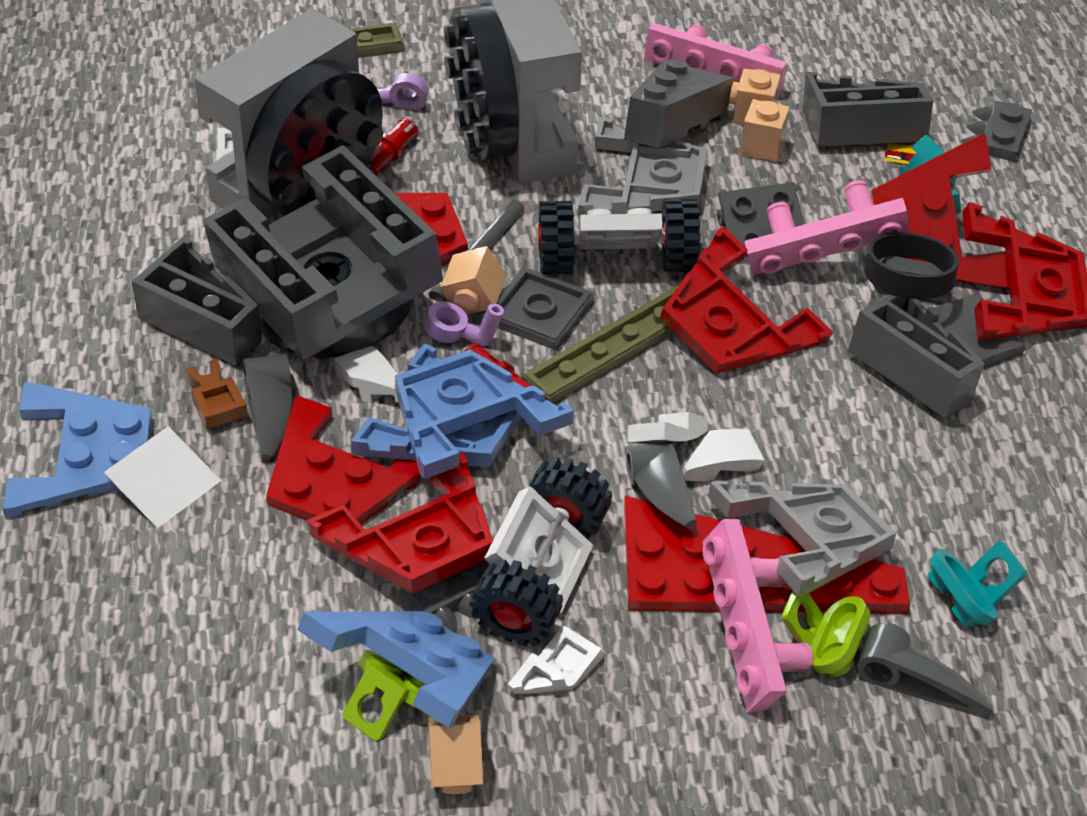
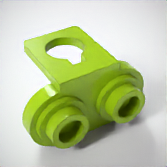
(831, 636)
(392, 680)

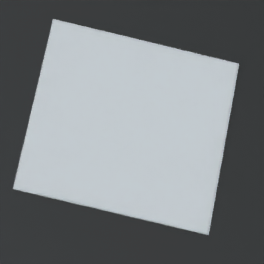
(162, 477)

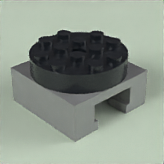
(503, 75)
(287, 106)

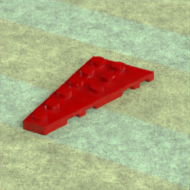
(671, 575)

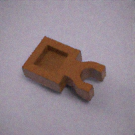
(216, 398)

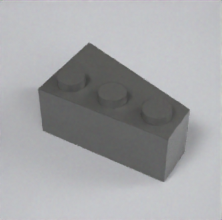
(675, 101)

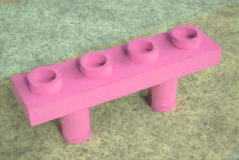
(709, 55)
(826, 237)
(747, 633)

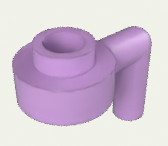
(407, 92)
(450, 323)

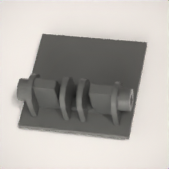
(746, 210)

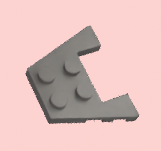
(651, 177)
(823, 518)

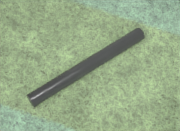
(488, 237)

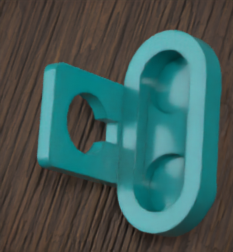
(973, 600)

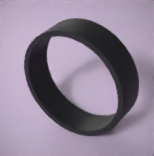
(907, 284)

